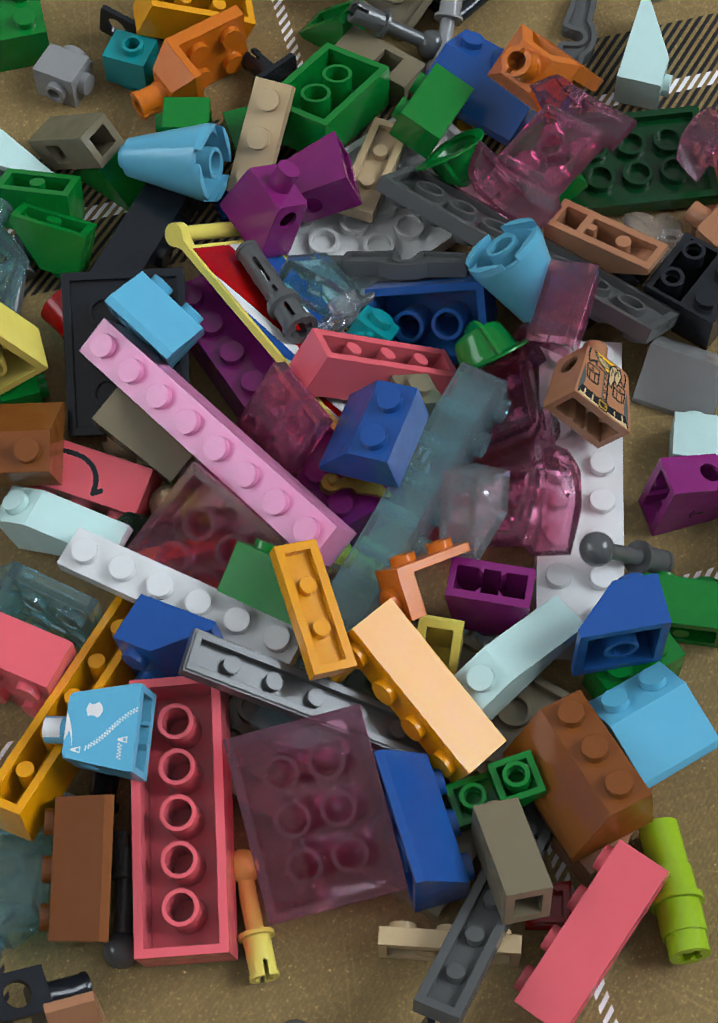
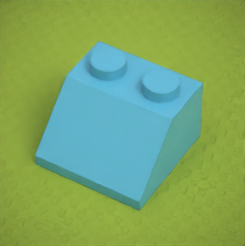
(155, 317)
(656, 723)

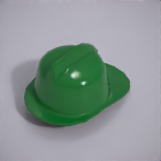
(453, 158)
(485, 344)

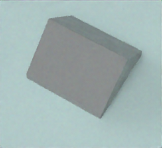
(678, 378)

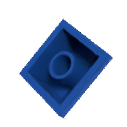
(377, 434)
(624, 626)
(157, 636)

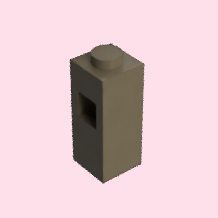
(403, 67)
(76, 141)
(142, 437)
(511, 861)

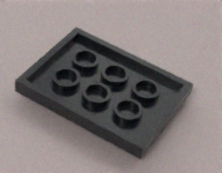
(82, 312)

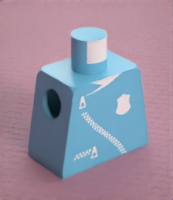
(106, 730)

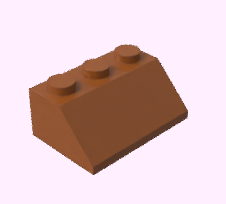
(31, 444)
(587, 777)
(78, 869)

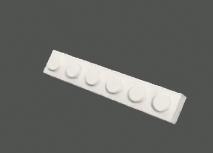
(133, 574)

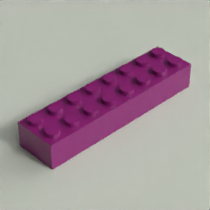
(237, 367)

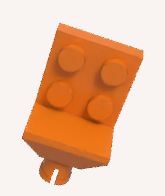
(533, 58)
(194, 60)

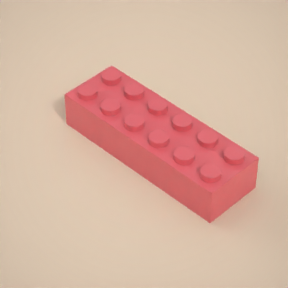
(184, 831)

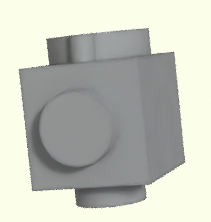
(64, 74)

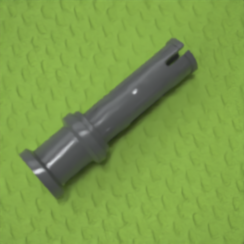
(293, 312)

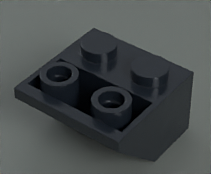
(689, 285)

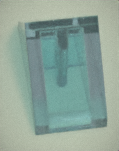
(315, 279)

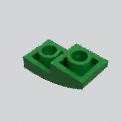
(503, 780)

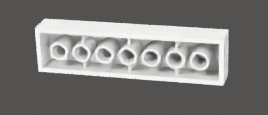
(602, 511)

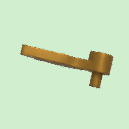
(331, 484)

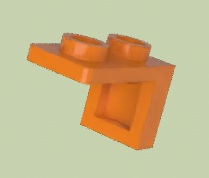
(399, 579)

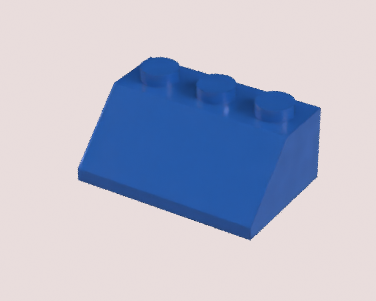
(489, 105)
(434, 309)
(423, 829)

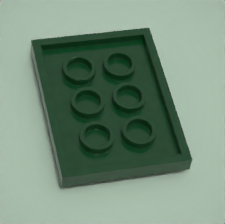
(644, 169)

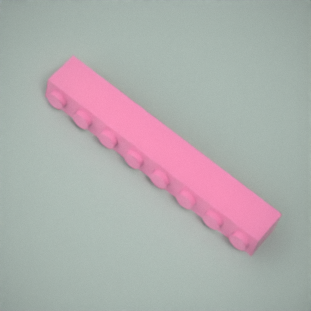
(216, 440)

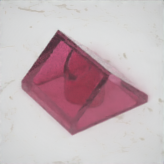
(564, 306)

